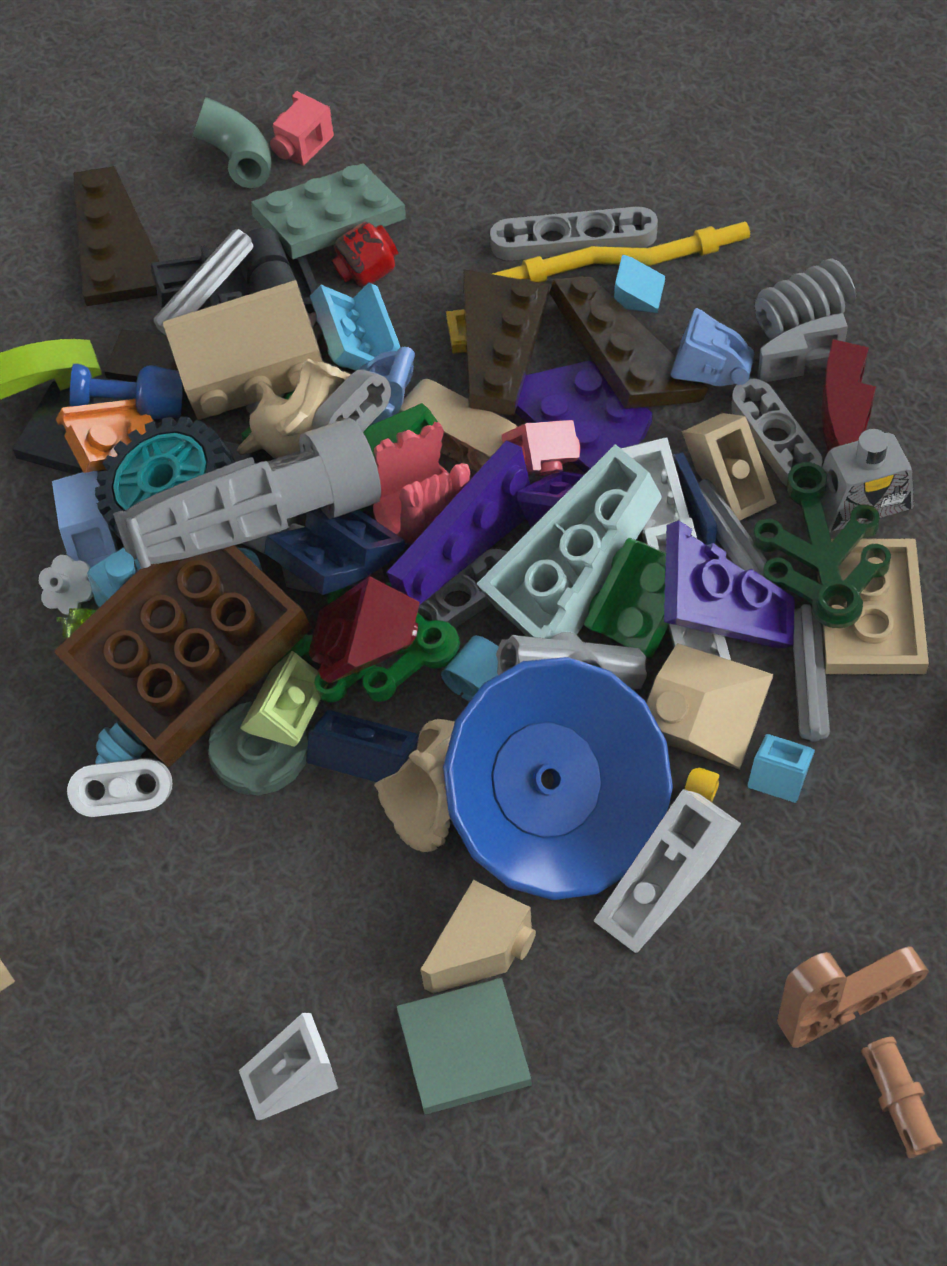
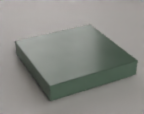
(463, 1046)

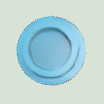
(118, 744)

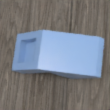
(80, 521)

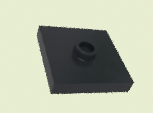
(44, 439)

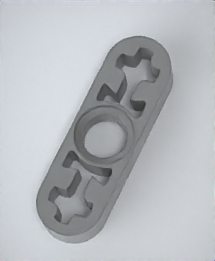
(773, 416)

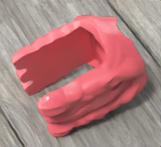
(413, 482)

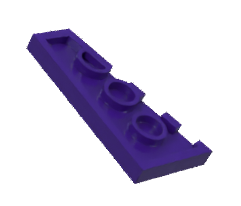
(466, 527)

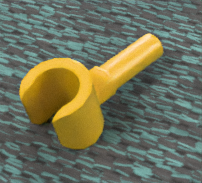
(703, 782)

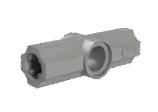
(624, 662)

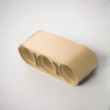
(468, 432)

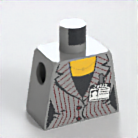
(866, 473)

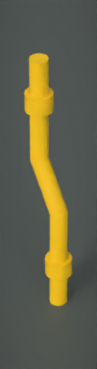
(704, 241)

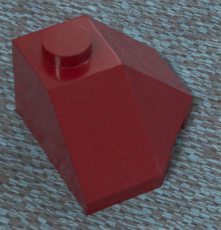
(362, 629)

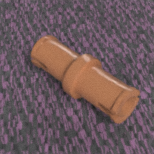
(901, 1097)

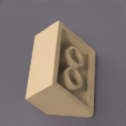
(240, 343)

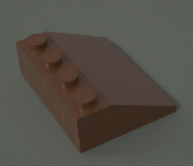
(184, 645)

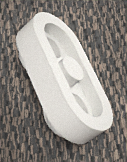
(121, 787)

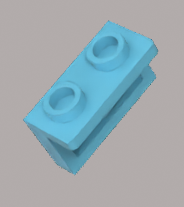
(354, 327)

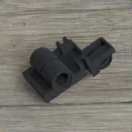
(261, 269)

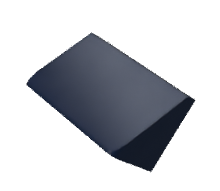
(359, 746)

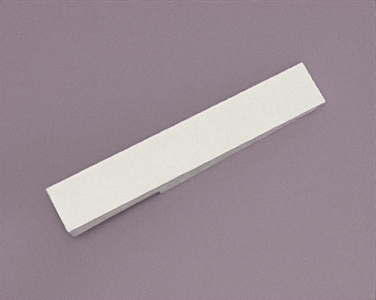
(659, 462)

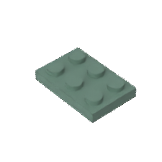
(326, 208)

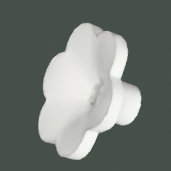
(65, 584)

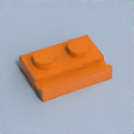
(98, 428)

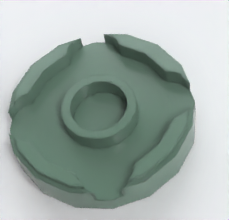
(263, 763)

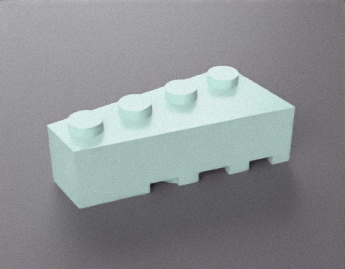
(568, 554)

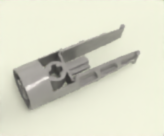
(252, 499)

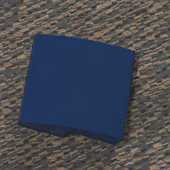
(334, 550)

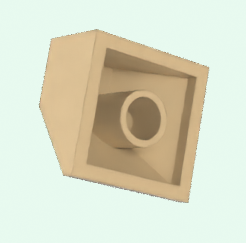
(708, 704)

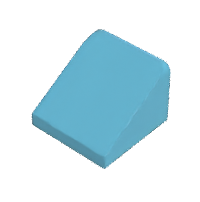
(638, 286)
(780, 768)

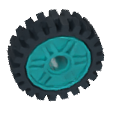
(156, 463)

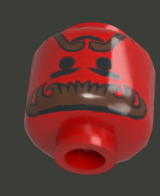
(364, 254)

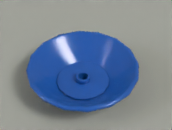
(605, 770)

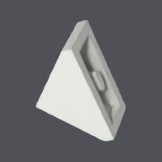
(288, 1070)

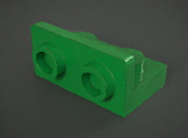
(632, 598)

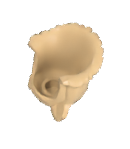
(281, 421)
(417, 792)

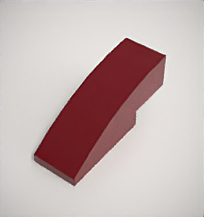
(845, 398)

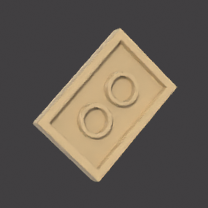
(891, 626)

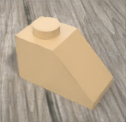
(729, 458)
(479, 940)

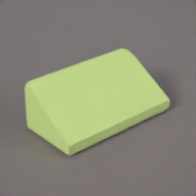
(284, 702)

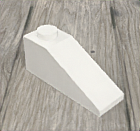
(666, 869)

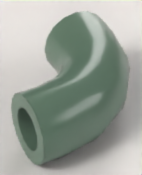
(238, 139)

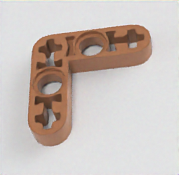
(823, 998)

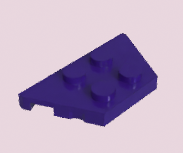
(584, 396)

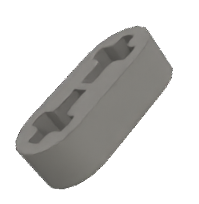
(359, 397)

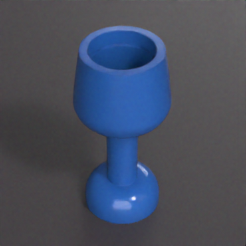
(156, 390)

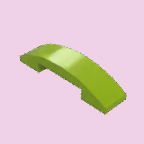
(43, 361)

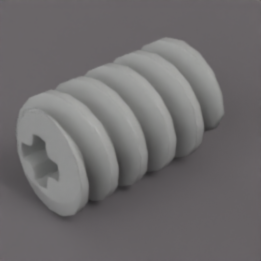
(804, 297)

